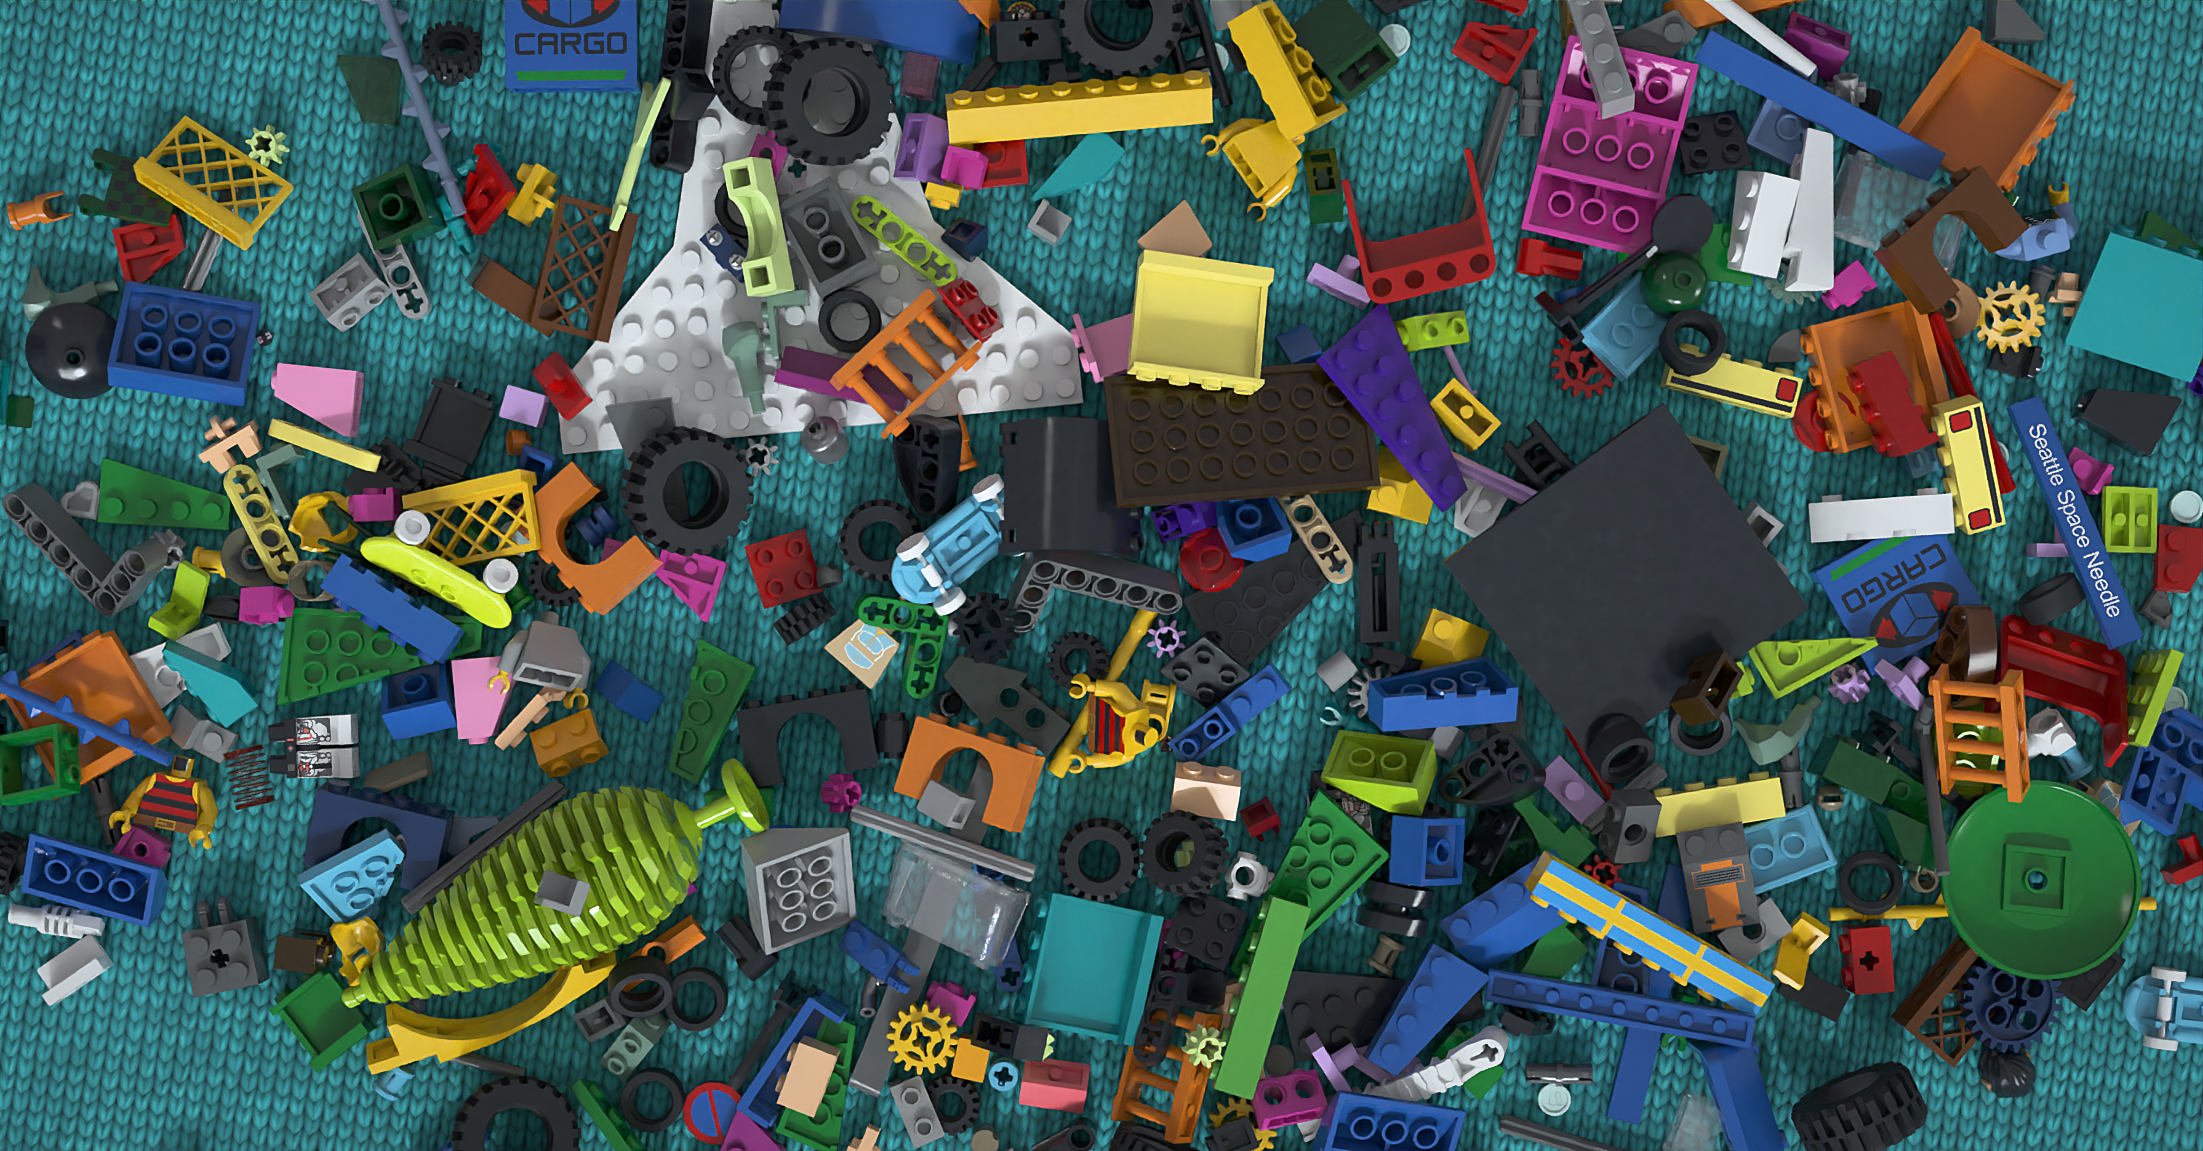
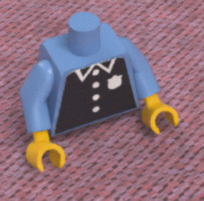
(2047, 231)

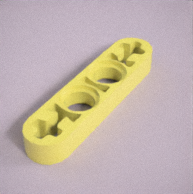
(324, 445)
(256, 526)

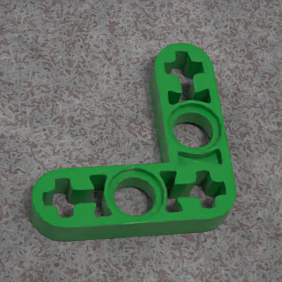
(921, 634)

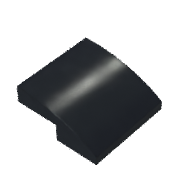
(2087, 986)

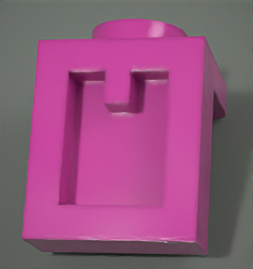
(2089, 472)

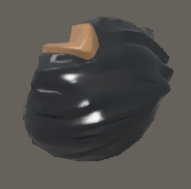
(2006, 1073)

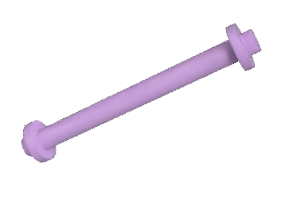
(1456, 367)

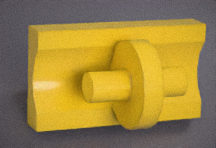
(534, 194)

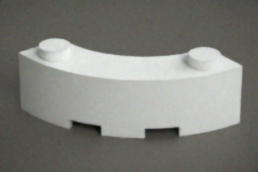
(1881, 517)

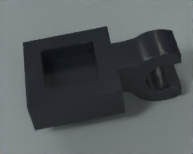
(1395, 661)

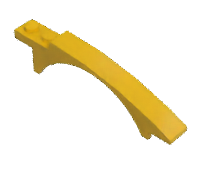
(422, 1036)

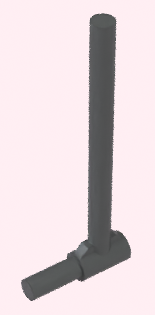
(1921, 731)

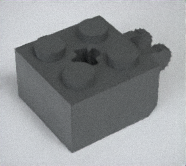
(205, 946)

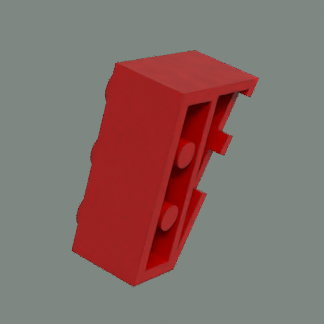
(1888, 406)

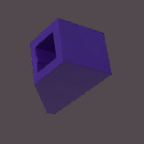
(1183, 519)

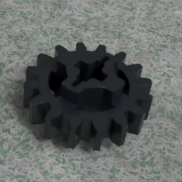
(990, 624)

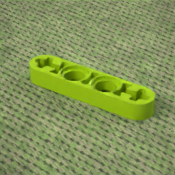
(904, 241)

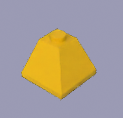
(1398, 492)
(1447, 640)

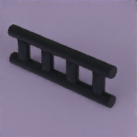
(1209, 60)
(1518, 454)

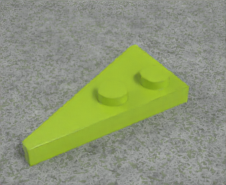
(1794, 663)

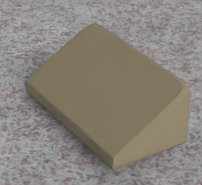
(400, 772)

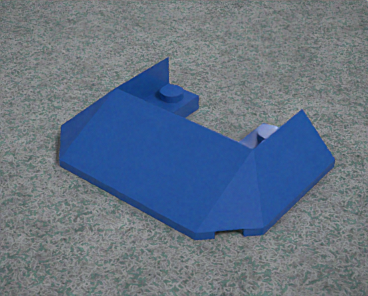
(2165, 773)

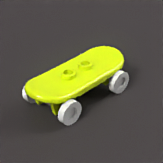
(439, 577)

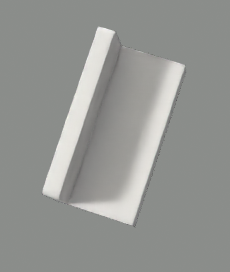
(73, 969)

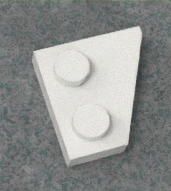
(1477, 509)

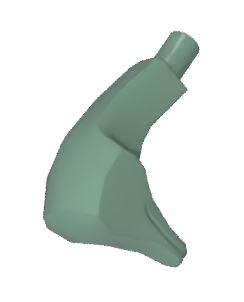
(40, 298)
(742, 345)
(1773, 742)

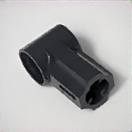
(746, 948)
(1064, 1140)

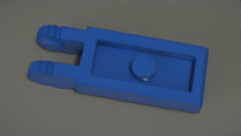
(877, 955)

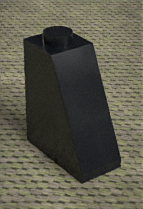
(2126, 417)

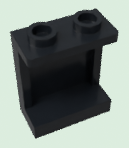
(453, 426)

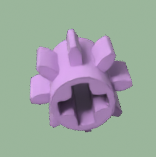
(1163, 629)
(1849, 683)

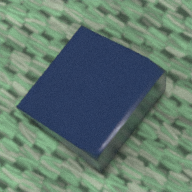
(966, 238)

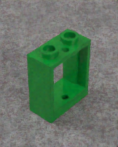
(66, 764)

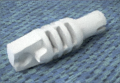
(57, 920)

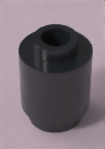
(892, 734)

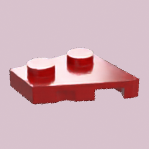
(1494, 48)
(486, 191)
(148, 248)
(2177, 558)

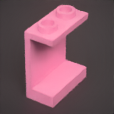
(1104, 346)

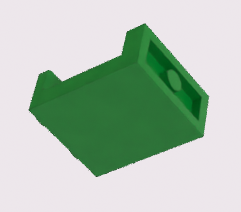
(321, 1017)

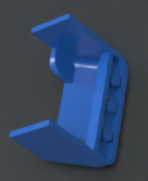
(1739, 1096)

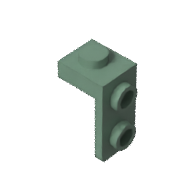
(770, 313)
(279, 456)
(634, 1044)

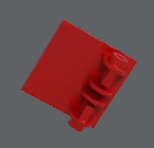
(963, 298)
(783, 568)

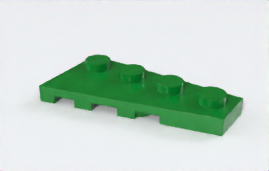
(606, 1117)

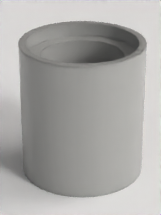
(1337, 670)

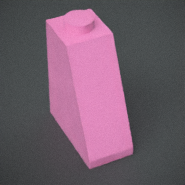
(323, 394)
(477, 708)

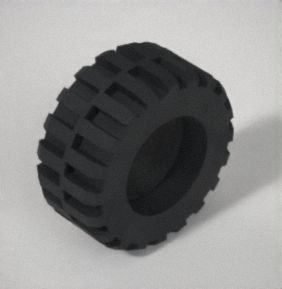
(1118, 56)
(870, 94)
(726, 501)
(520, 1092)
(1861, 1110)

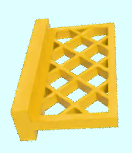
(197, 204)
(476, 493)

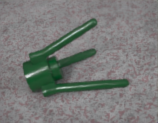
(357, 555)

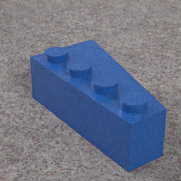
(392, 609)
(1613, 966)
(1424, 1005)

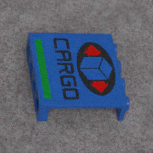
(571, 46)
(1895, 592)

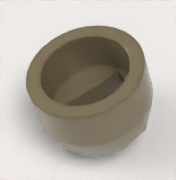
(1829, 790)
(1924, 885)

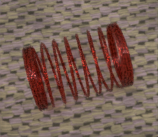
(229, 756)

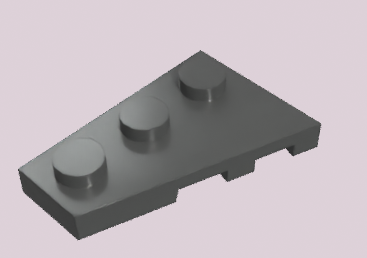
(1660, 36)

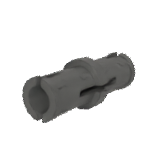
(1530, 103)
(1791, 778)
(104, 807)
(1558, 1073)

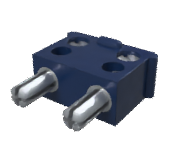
(728, 252)

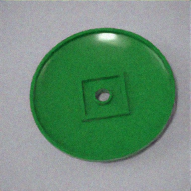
(2087, 875)

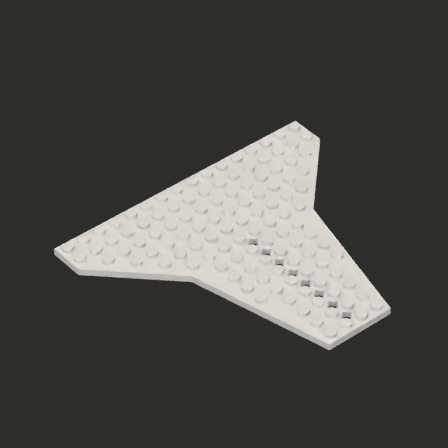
(674, 323)

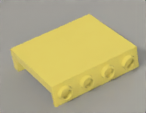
(1198, 321)

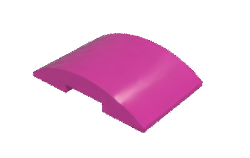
(1608, 175)

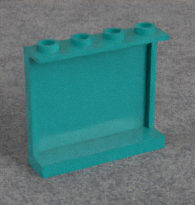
(2142, 304)
(1088, 967)

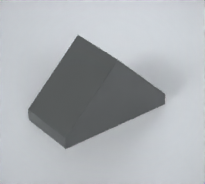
(2010, 24)
(600, 1019)

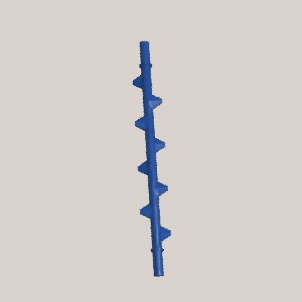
(87, 727)

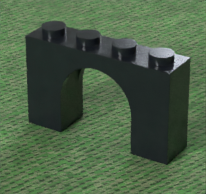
(847, 710)

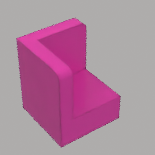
(964, 167)

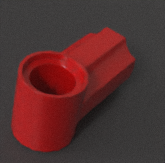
(1540, 259)

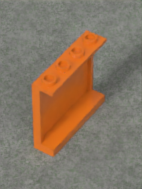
(1987, 110)
(1857, 337)
(101, 686)

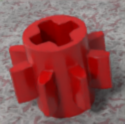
(1601, 863)

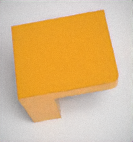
(969, 1060)

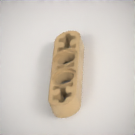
(1309, 529)

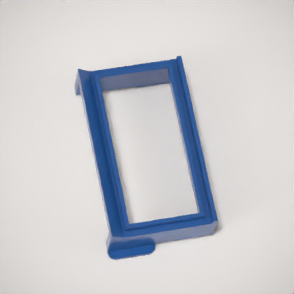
(761, 1098)

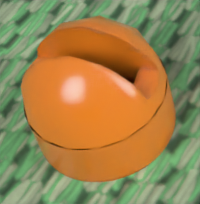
(516, 440)

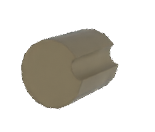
(985, 1138)

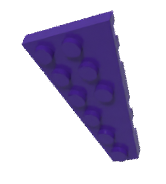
(1383, 387)

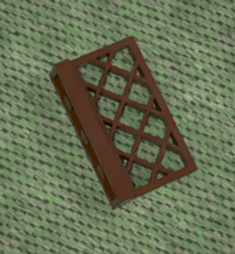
(610, 275)
(1929, 995)

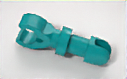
(470, 164)
(456, 224)
(1349, 722)

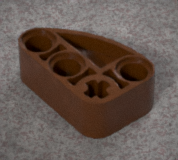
(509, 291)
(1968, 648)

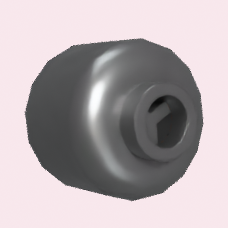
(825, 440)

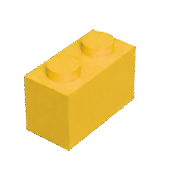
(1463, 415)

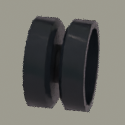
(1394, 911)

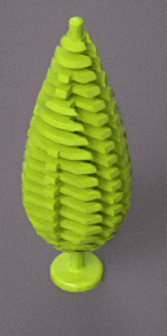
(489, 930)

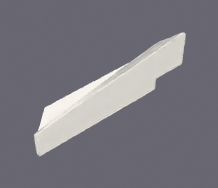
(1811, 226)

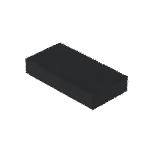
(1817, 996)

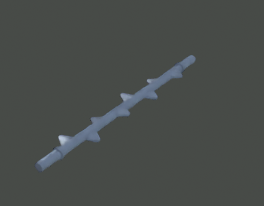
(417, 105)

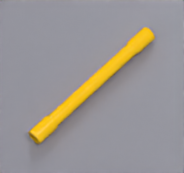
(1137, 629)

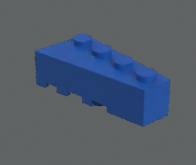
(1444, 697)

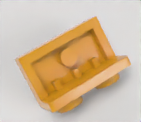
(568, 744)

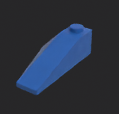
(1253, 528)

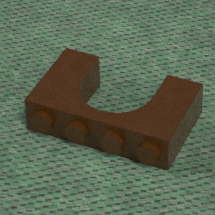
(1909, 251)

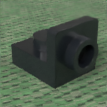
(2019, 365)
(1232, 1136)

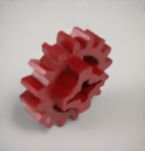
(1579, 378)

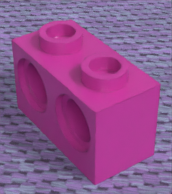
(1291, 1107)

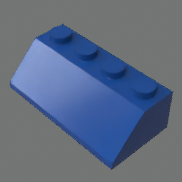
(94, 880)
(1501, 921)

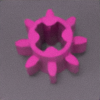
(841, 792)

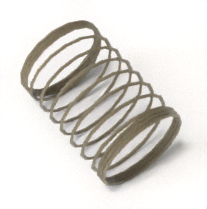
(301, 591)

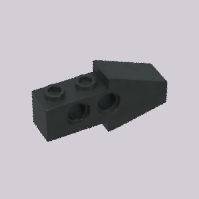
(981, 690)

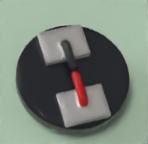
(264, 337)

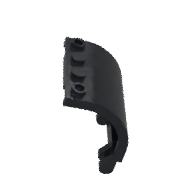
(1063, 490)

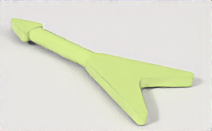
(647, 113)

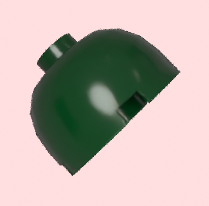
(1674, 284)

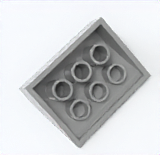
(798, 884)

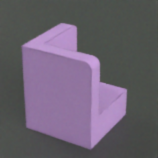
(525, 406)

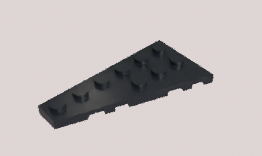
(1268, 594)
(1346, 1008)

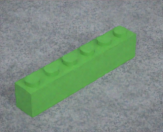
(1260, 996)

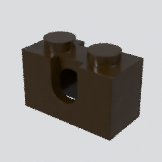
(1707, 676)
(304, 950)

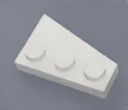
(164, 682)

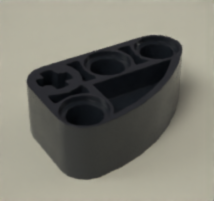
(929, 463)
(1503, 779)

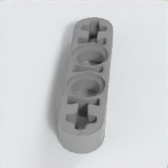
(388, 264)

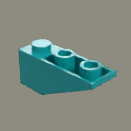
(1087, 164)
(219, 685)

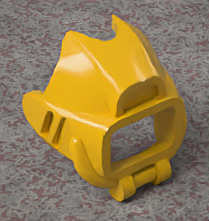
(311, 524)
(351, 939)

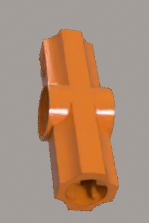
(674, 941)

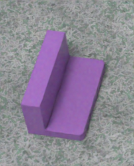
(922, 149)

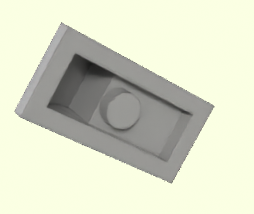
(201, 734)
(1445, 739)

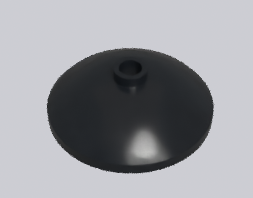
(66, 330)

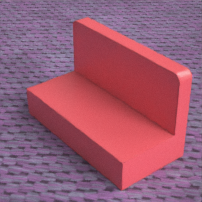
(1055, 1085)

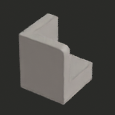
(1049, 223)
(945, 804)
(562, 893)

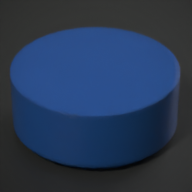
(1564, 294)

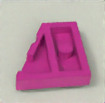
(693, 580)

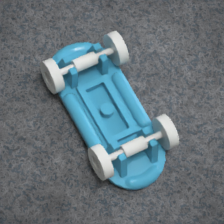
(951, 549)
(2165, 1008)

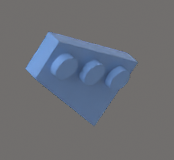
(1778, 130)

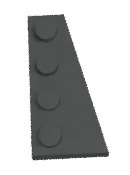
(639, 421)

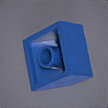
(419, 701)
(1426, 850)

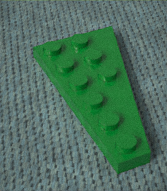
(339, 651)
(1321, 866)

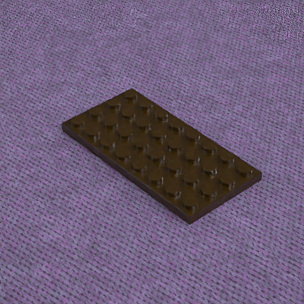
(1226, 446)

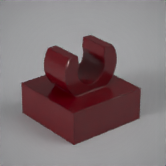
(1260, 818)

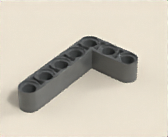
(83, 562)
(1092, 576)

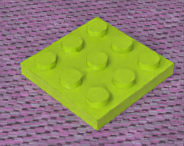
(2149, 692)

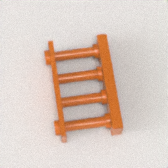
(899, 333)
(2009, 720)
(1187, 1091)

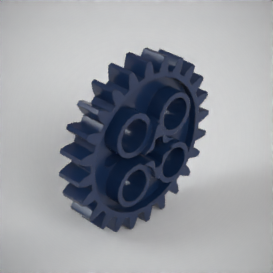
(1982, 995)

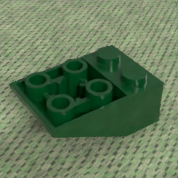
(1344, 48)

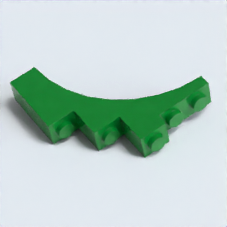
(1562, 947)

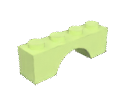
(754, 191)

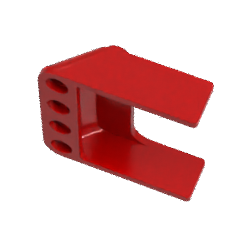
(1426, 259)
(2067, 673)

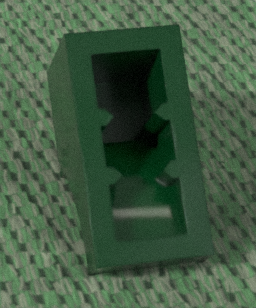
(1323, 186)

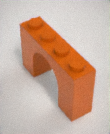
(599, 584)
(1013, 768)

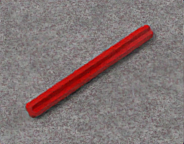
(1963, 386)

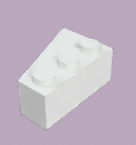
(1761, 222)

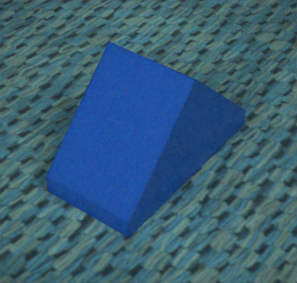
(1299, 345)
(542, 463)
(628, 692)

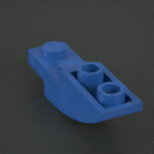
(1230, 714)

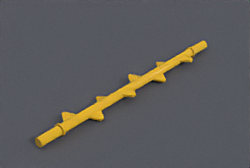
(1917, 913)

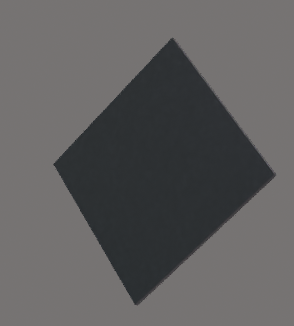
(1625, 578)

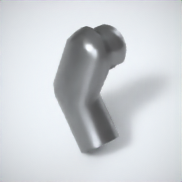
(868, 995)

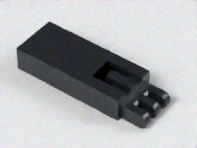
(1376, 594)

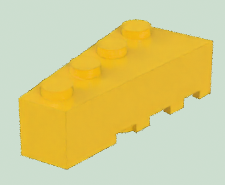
(1283, 71)

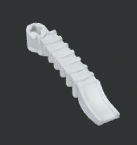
(1438, 1076)

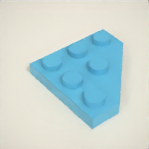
(355, 879)

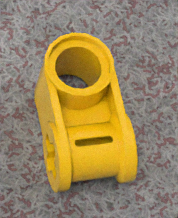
(1159, 707)

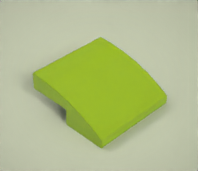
(2129, 519)

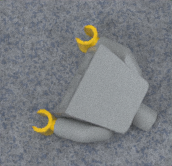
(546, 657)

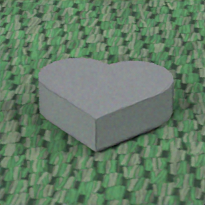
(82, 501)

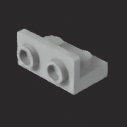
(350, 293)
(916, 1110)

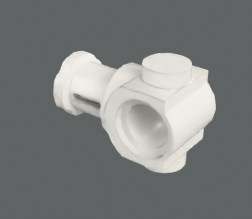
(2049, 734)
(1258, 877)

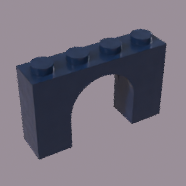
(423, 826)

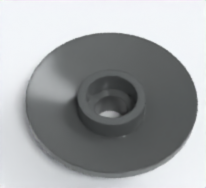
(233, 559)

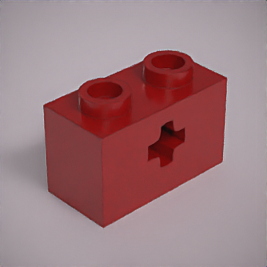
(1877, 972)

